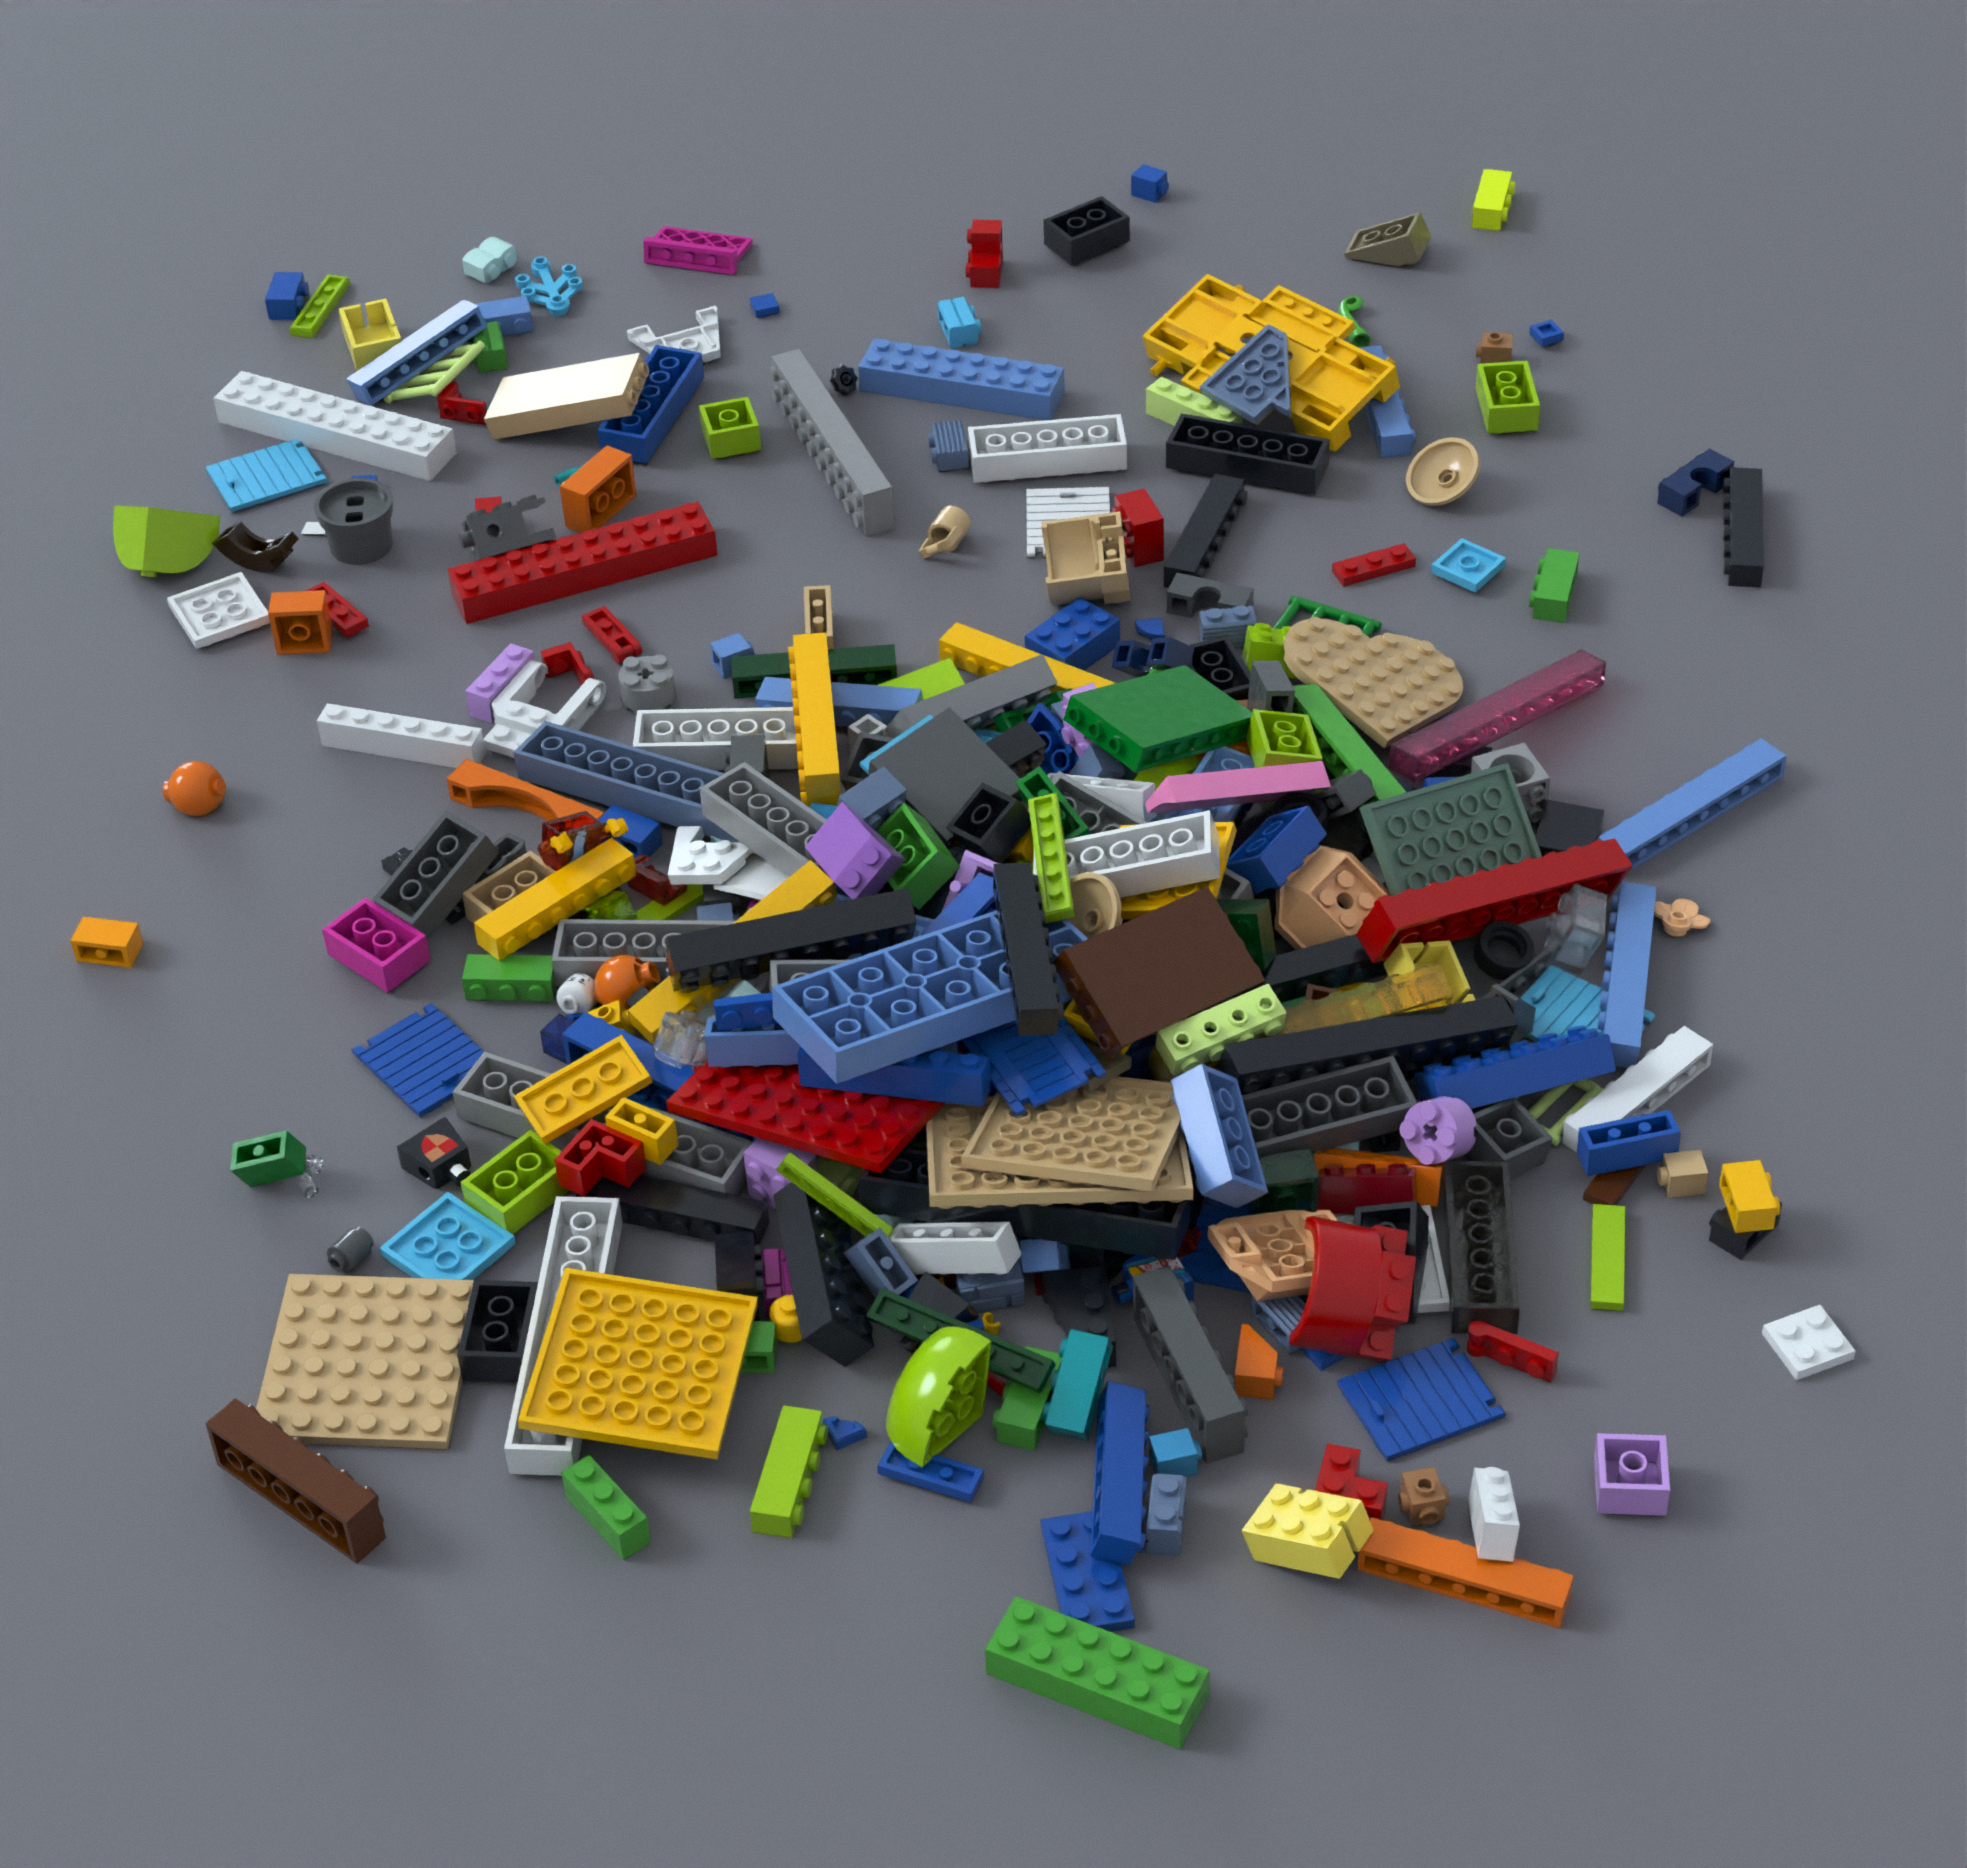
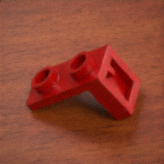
(456, 408)
(565, 659)

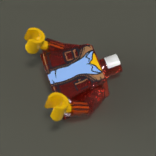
(573, 836)

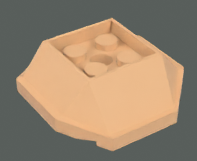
(1308, 901)
(1269, 1251)

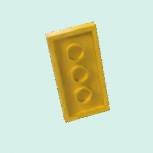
(583, 1089)

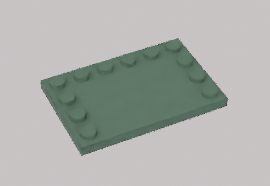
(1450, 829)

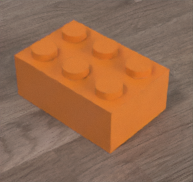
(598, 490)

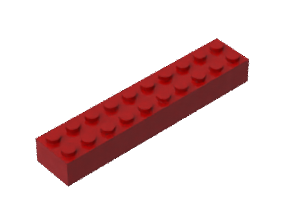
(582, 562)
(1508, 894)

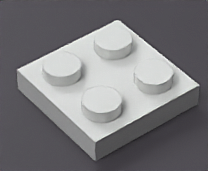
(1808, 1342)

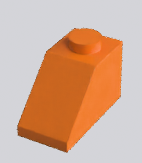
(1256, 1366)

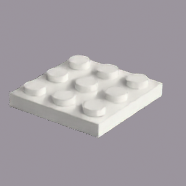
(218, 610)

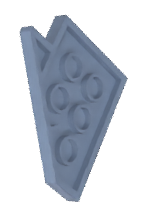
(1254, 378)

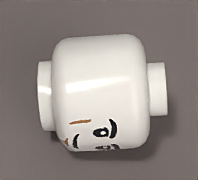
(577, 994)

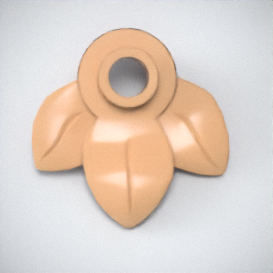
(1680, 916)

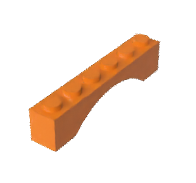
(485, 787)

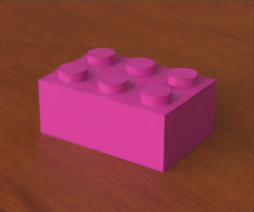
(376, 944)

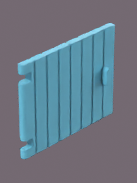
(266, 474)
(1565, 1004)

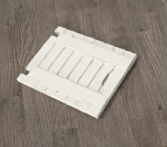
(1058, 504)

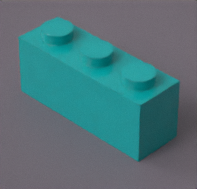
(1077, 1384)

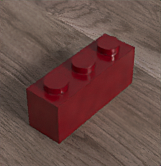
(1365, 1185)

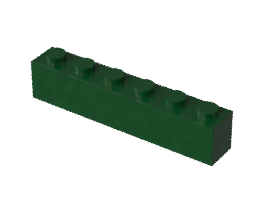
(847, 665)

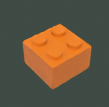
(300, 622)

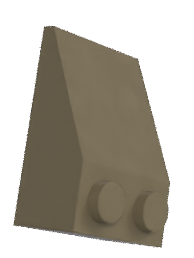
(1391, 242)

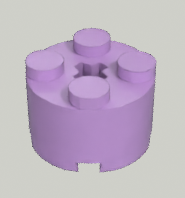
(1439, 1129)

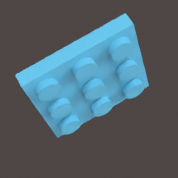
(448, 1242)

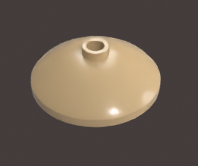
(1443, 471)
(1095, 904)

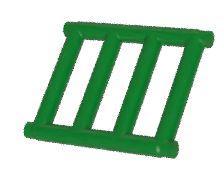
(1321, 610)

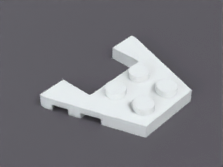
(698, 339)
(704, 862)

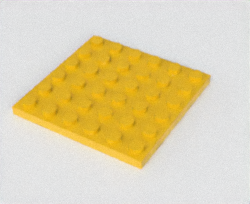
(639, 1363)

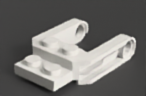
(518, 720)

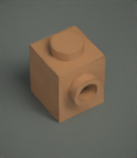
(1495, 347)

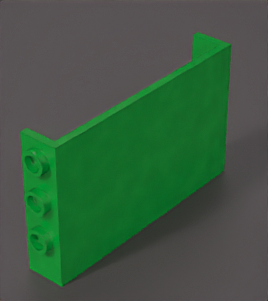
(1158, 718)

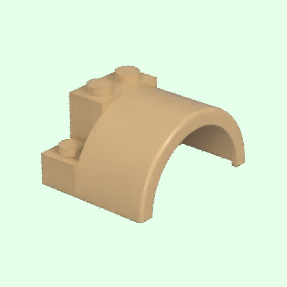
(1086, 559)

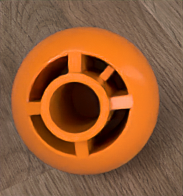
(195, 789)
(622, 977)

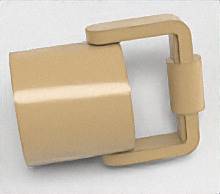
(946, 531)

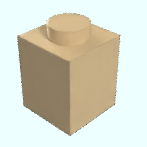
(1683, 1174)

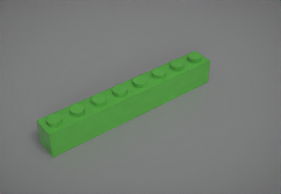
(1340, 744)

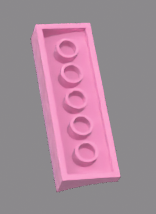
(1236, 786)

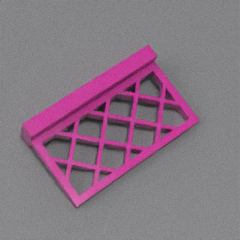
(696, 250)

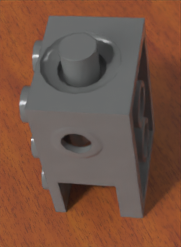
(501, 529)

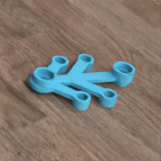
(556, 304)

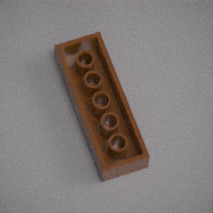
(296, 1480)

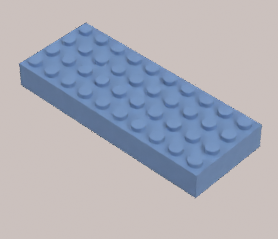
(906, 997)

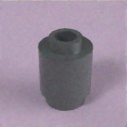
(350, 1250)

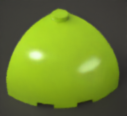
(162, 538)
(939, 1393)

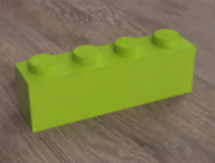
(788, 1471)

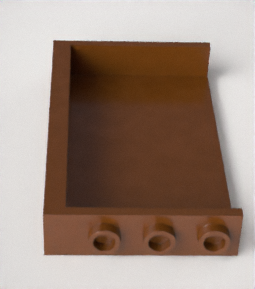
(1157, 970)

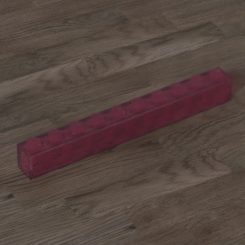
(1496, 715)

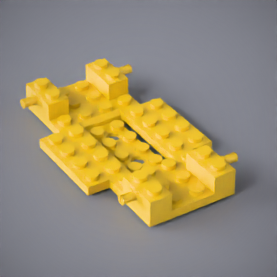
(1326, 373)

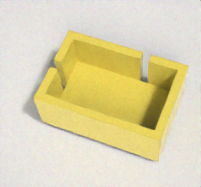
(369, 341)
(1413, 955)
(1307, 1530)

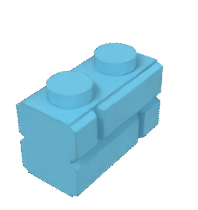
(959, 322)

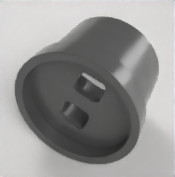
(356, 519)

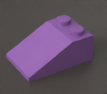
(854, 853)

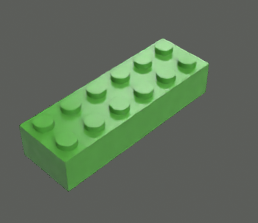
(1097, 1672)

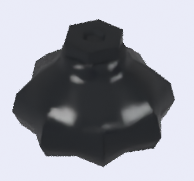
(843, 379)

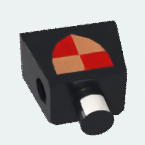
(436, 1155)

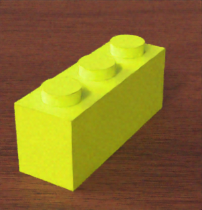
(1493, 199)

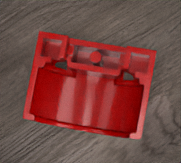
(1355, 1290)

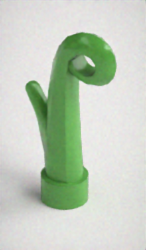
(1359, 336)

